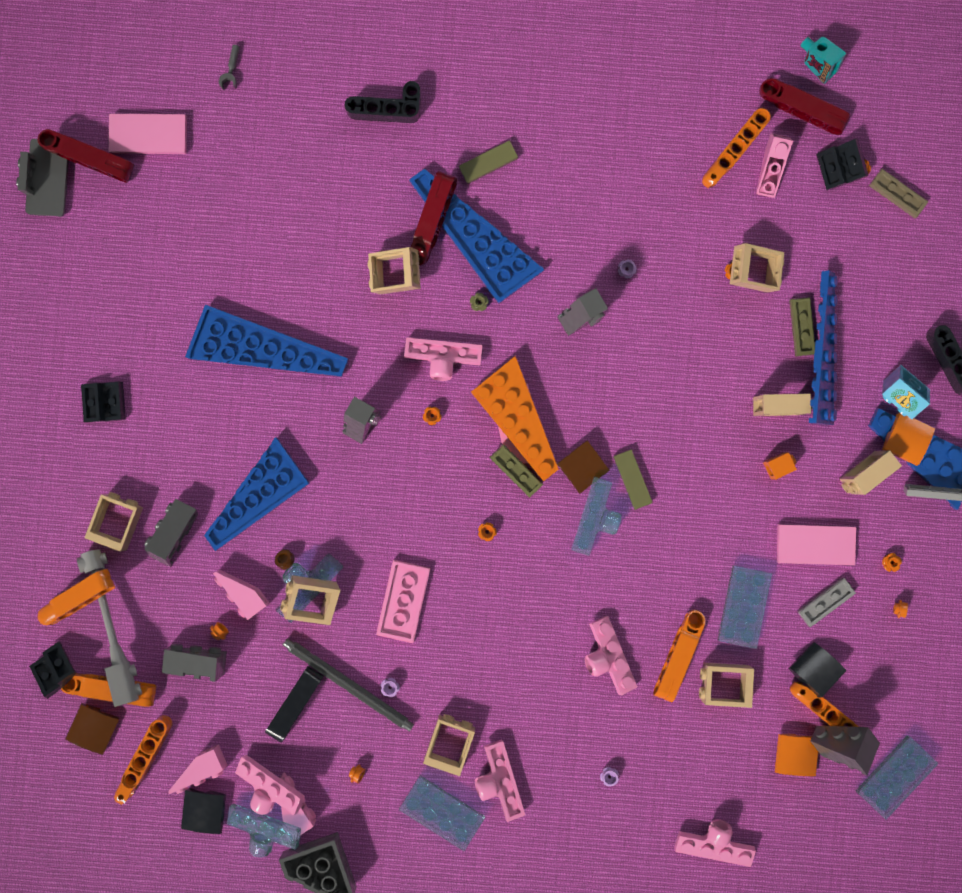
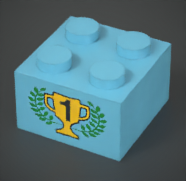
(905, 392)

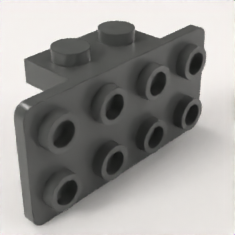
(43, 181)

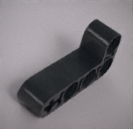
(384, 104)
(947, 362)
(294, 704)

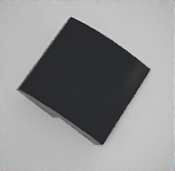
(842, 164)
(103, 402)
(817, 669)
(52, 670)
(203, 811)

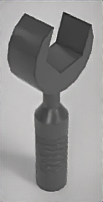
(232, 65)

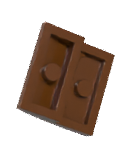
(583, 466)
(92, 729)

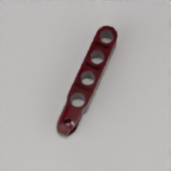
(805, 106)
(86, 155)
(433, 215)

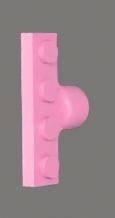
(442, 355)
(609, 657)
(500, 782)
(268, 788)
(716, 845)

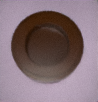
(284, 559)

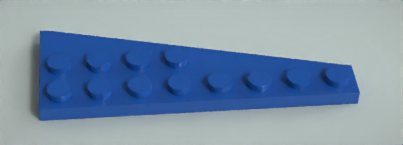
(489, 253)
(237, 341)
(824, 354)

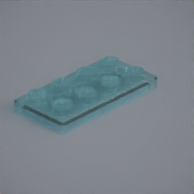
(744, 607)
(896, 777)
(442, 813)

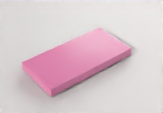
(147, 133)
(816, 544)
(403, 601)

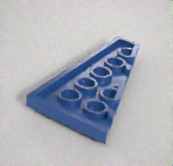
(941, 462)
(263, 490)

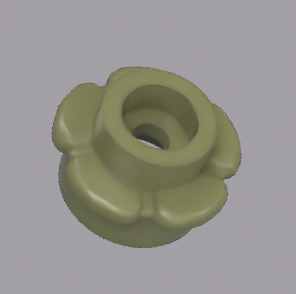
(479, 307)

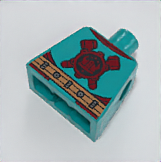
(823, 57)

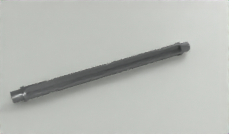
(346, 683)

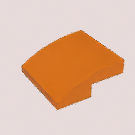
(908, 439)
(796, 755)

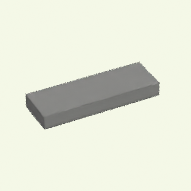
(933, 492)
(826, 602)

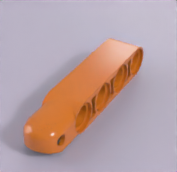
(740, 141)
(76, 598)
(679, 656)
(97, 688)
(822, 708)
(136, 767)

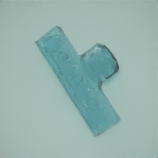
(595, 517)
(325, 570)
(263, 830)

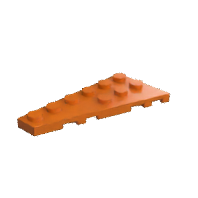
(512, 409)

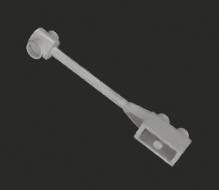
(121, 673)

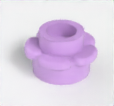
(627, 263)
(389, 692)
(614, 776)

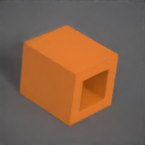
(780, 465)

